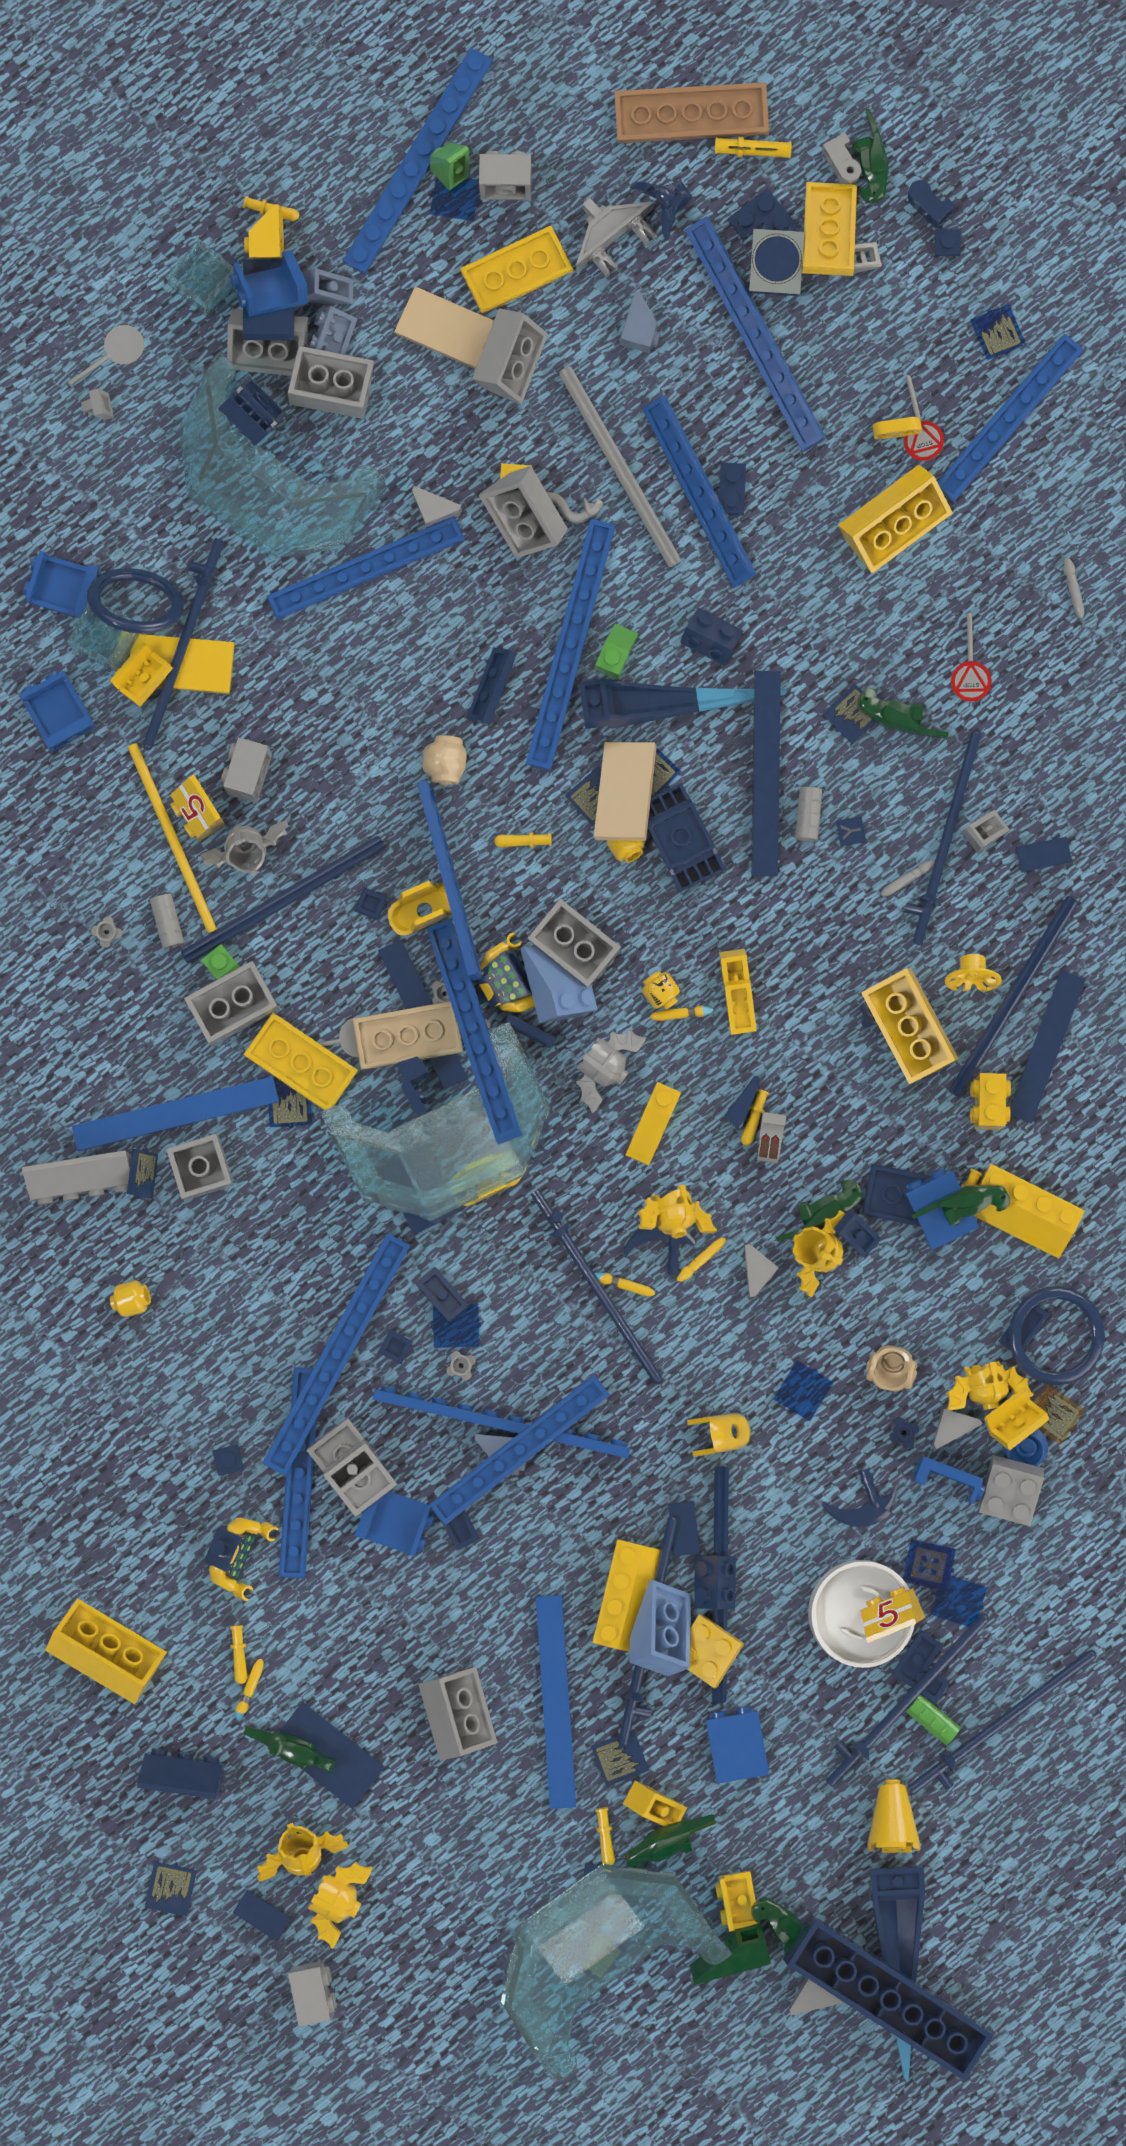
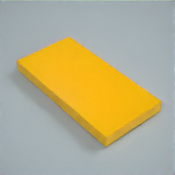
(829, 229)
(516, 270)
(205, 664)
(300, 1062)

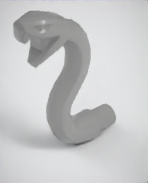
(590, 509)

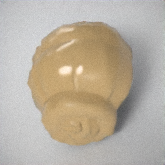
(445, 760)
(891, 1368)

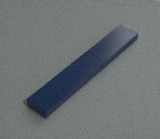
(414, 995)
(1046, 1046)

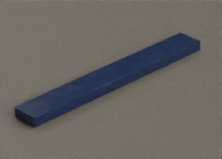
(765, 773)

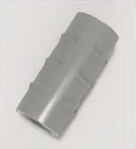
(808, 814)
(167, 921)

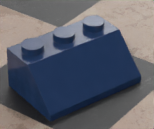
(181, 1774)

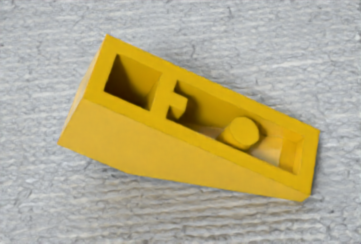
(653, 1123)

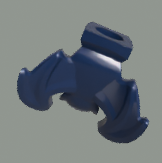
(671, 198)

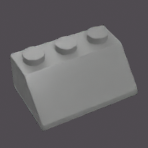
(264, 355)
(510, 355)
(331, 382)
(524, 512)
(574, 943)
(231, 1003)
(457, 1713)

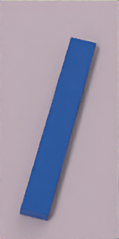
(1009, 417)
(699, 491)
(365, 568)
(450, 880)
(175, 1113)
(519, 1449)
(297, 1497)
(555, 1701)

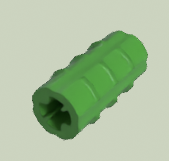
(933, 1719)

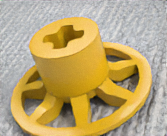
(971, 972)

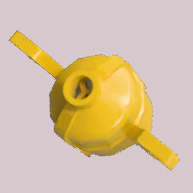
(674, 1216)
(817, 1251)
(985, 1386)
(299, 1852)
(337, 1900)

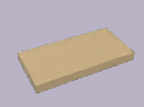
(444, 327)
(625, 791)
(407, 1033)

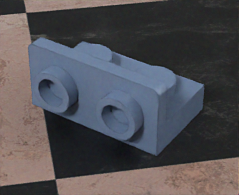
(332, 331)

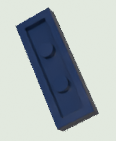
(491, 686)

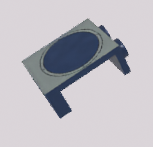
(776, 261)

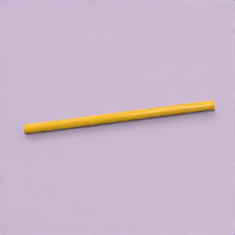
(172, 838)

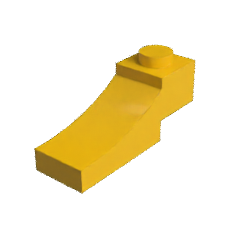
(737, 991)

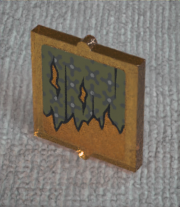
(1061, 1412)

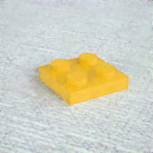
(711, 1650)

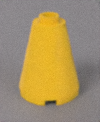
(893, 1821)

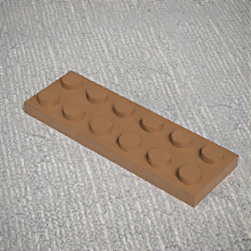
(691, 112)

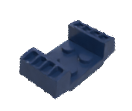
(252, 411)
(682, 839)
(413, 1072)

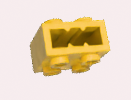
(990, 1101)

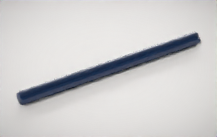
(283, 899)
(1013, 996)
(721, 1503)

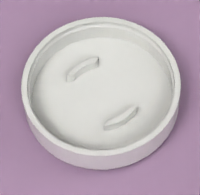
(837, 1616)

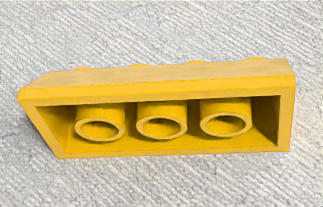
(895, 518)
(910, 1025)
(1032, 1213)
(626, 1584)
(105, 1651)

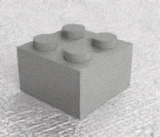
(505, 176)
(246, 770)
(200, 1167)
(1011, 1490)
(311, 1993)

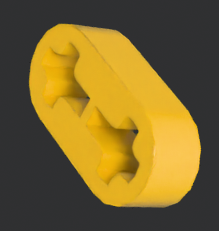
(897, 428)

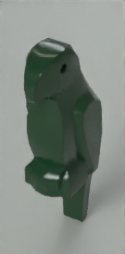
(873, 163)
(895, 715)
(967, 1202)
(826, 1207)
(292, 1749)
(666, 1841)
(781, 1920)

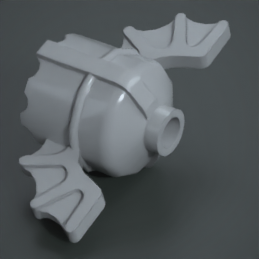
(245, 848)
(606, 1065)

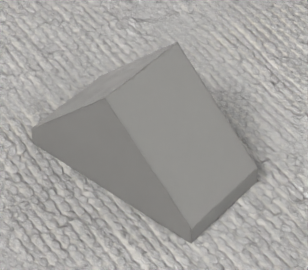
(433, 507)
(985, 831)
(758, 1269)
(951, 1426)
(811, 1997)

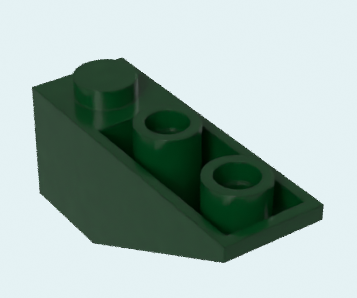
(747, 1950)

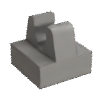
(98, 404)

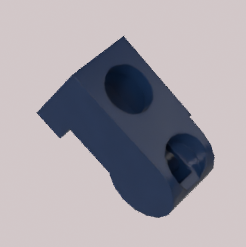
(929, 204)

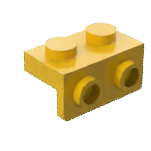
(140, 674)
(1015, 1419)
(738, 1899)

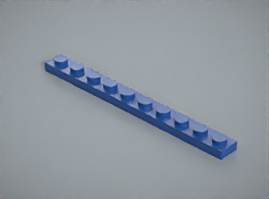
(417, 161)
(755, 333)
(570, 644)
(474, 1032)
(336, 1354)
(491, 1419)

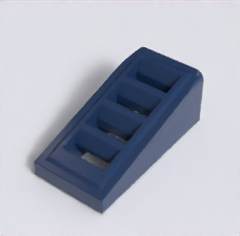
(738, 1111)

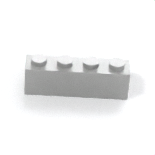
(77, 1177)

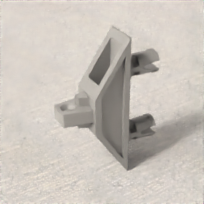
(607, 226)

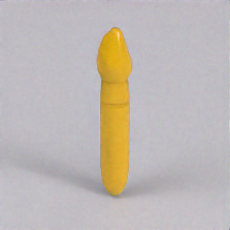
(701, 1259)

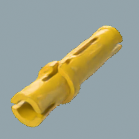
(722, 147)

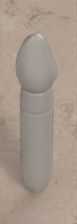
(1069, 571)
(906, 879)

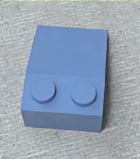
(554, 990)
(662, 1630)

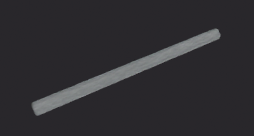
(619, 466)

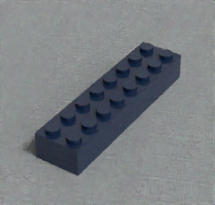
(888, 1997)

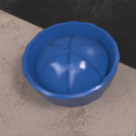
(1030, 1451)

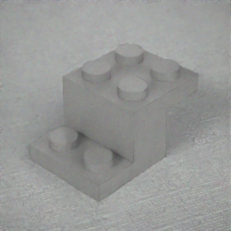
(351, 1466)

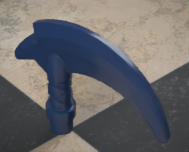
(646, 1235)
(869, 1514)

